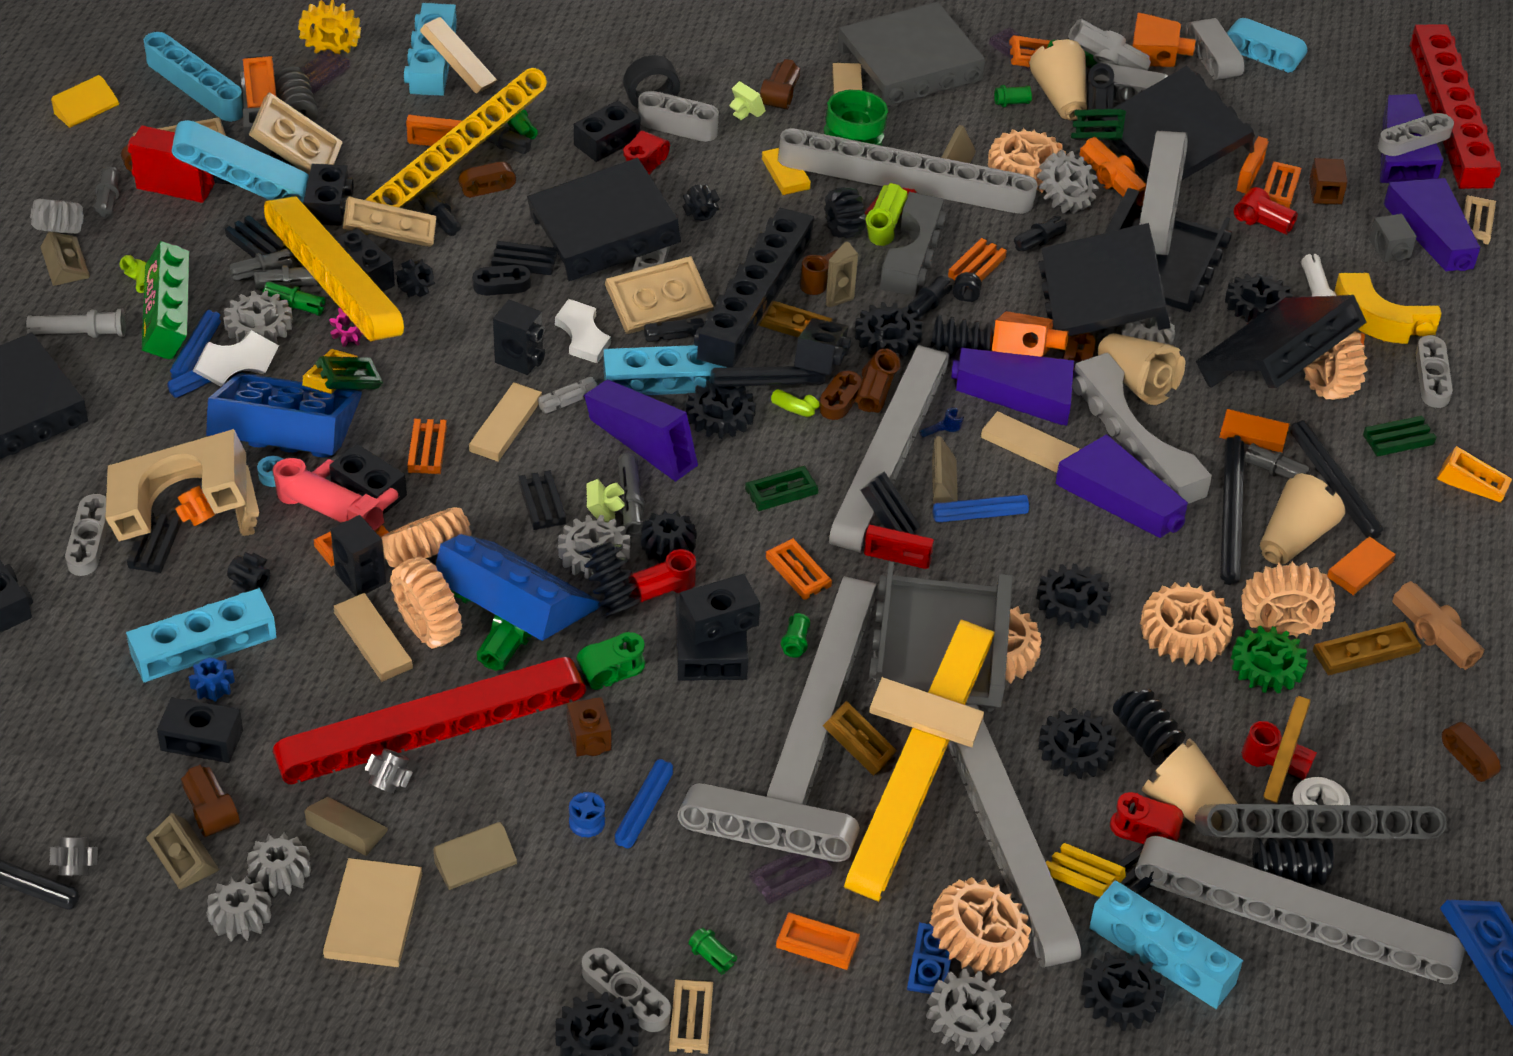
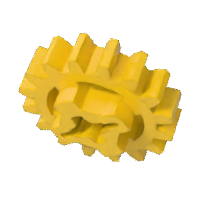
(329, 27)

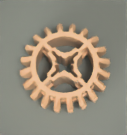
(1022, 152)
(1338, 370)
(424, 536)
(1288, 599)
(426, 602)
(1186, 623)
(1023, 645)
(980, 926)

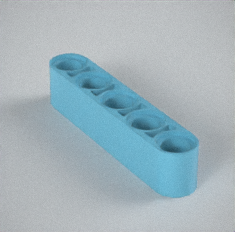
(194, 76)
(237, 162)

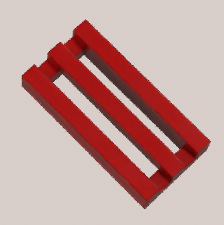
(898, 546)

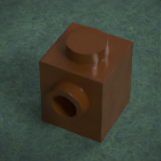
(1328, 181)
(589, 727)

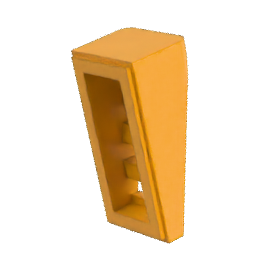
(1465, 470)

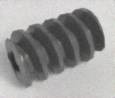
(295, 90)

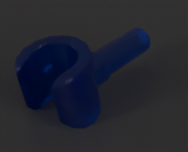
(949, 423)

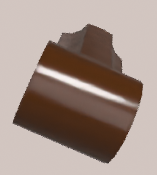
(780, 87)
(815, 273)
(877, 380)
(211, 807)

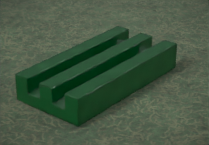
(1080, 124)
(351, 377)
(1397, 432)
(783, 492)

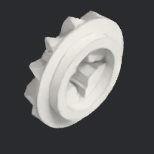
(1309, 789)

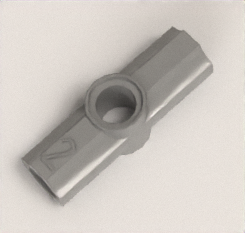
(1107, 46)

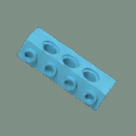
(426, 66)
(657, 369)
(201, 634)
(1167, 942)

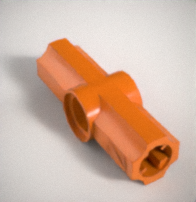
(1112, 170)

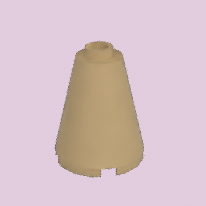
(1062, 76)
(1147, 365)
(1300, 518)
(1189, 783)

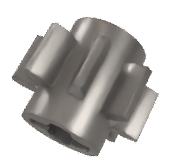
(388, 770)
(73, 855)

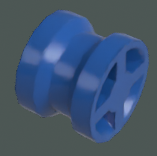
(583, 806)

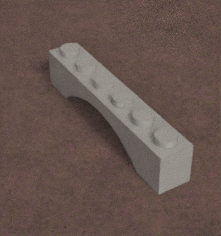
(1101, 386)

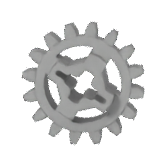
(1067, 181)
(260, 314)
(587, 535)
(969, 1004)

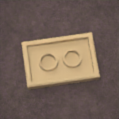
(293, 135)
(659, 294)
(373, 912)

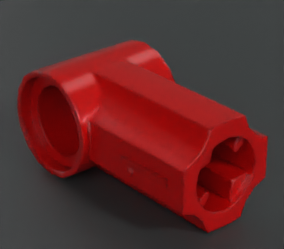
(1258, 207)
(673, 575)
(1263, 745)

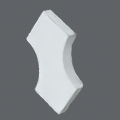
(579, 323)
(220, 362)

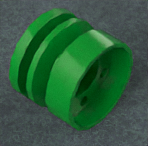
(856, 116)

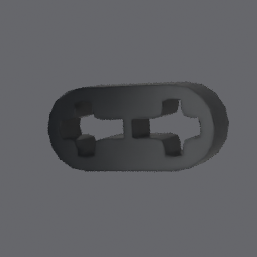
(501, 280)

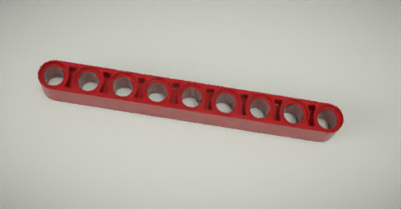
(427, 719)

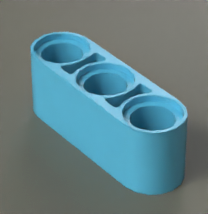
(1267, 44)

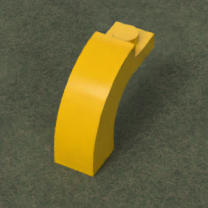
(1385, 319)

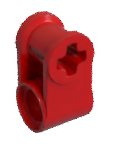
(648, 149)
(1146, 819)

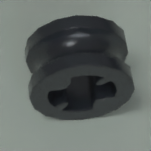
(970, 280)

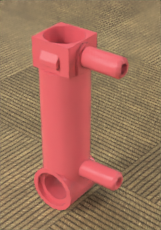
(311, 489)

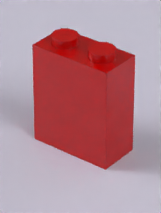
(161, 171)

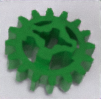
(1266, 659)

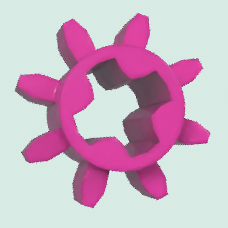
(351, 335)

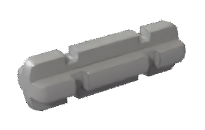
(566, 395)

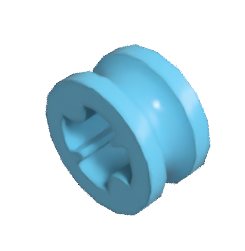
(265, 465)

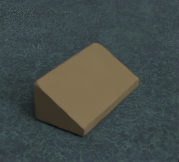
(960, 147)
(63, 258)
(842, 275)
(943, 473)
(344, 825)
(181, 851)
(474, 855)

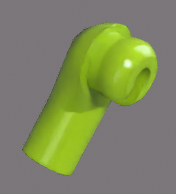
(134, 269)
(795, 405)

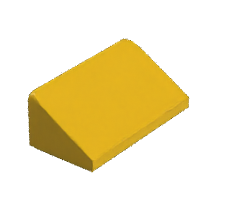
(84, 101)

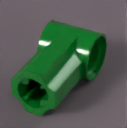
(501, 644)

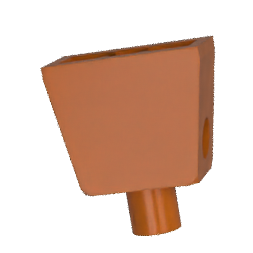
(1161, 40)
(1014, 335)

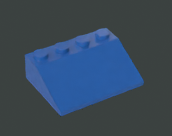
(282, 414)
(511, 586)

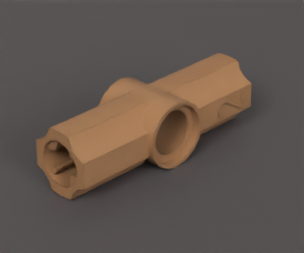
(1438, 625)

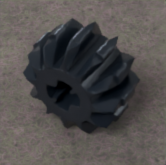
(844, 212)
(667, 533)

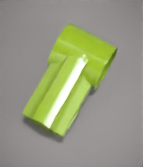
(886, 214)

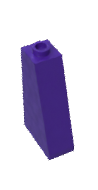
(1413, 165)
(1435, 220)
(1017, 381)
(645, 426)
(1123, 486)

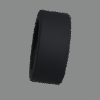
(646, 67)

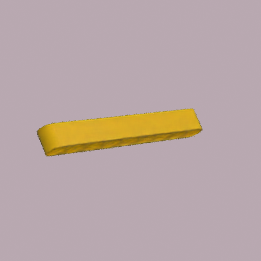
(460, 141)
(334, 269)
(916, 767)

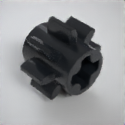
(701, 202)
(415, 278)
(248, 573)

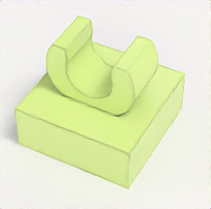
(746, 101)
(603, 499)

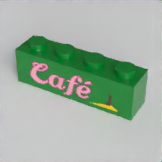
(165, 300)

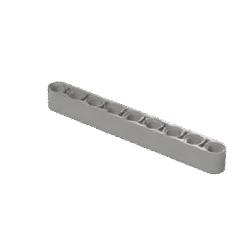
(910, 170)
(890, 444)
(823, 691)
(1016, 849)
(1301, 910)

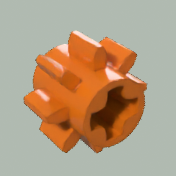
(194, 506)

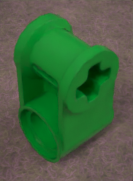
(610, 662)

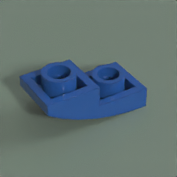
(928, 961)

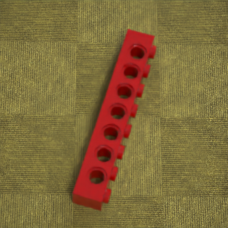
(1450, 94)

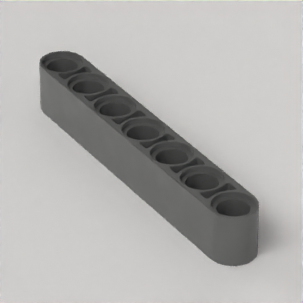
(1337, 820)

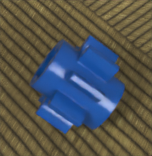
(211, 679)

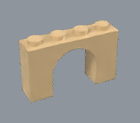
(138, 481)

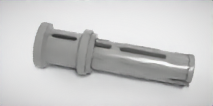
(91, 323)

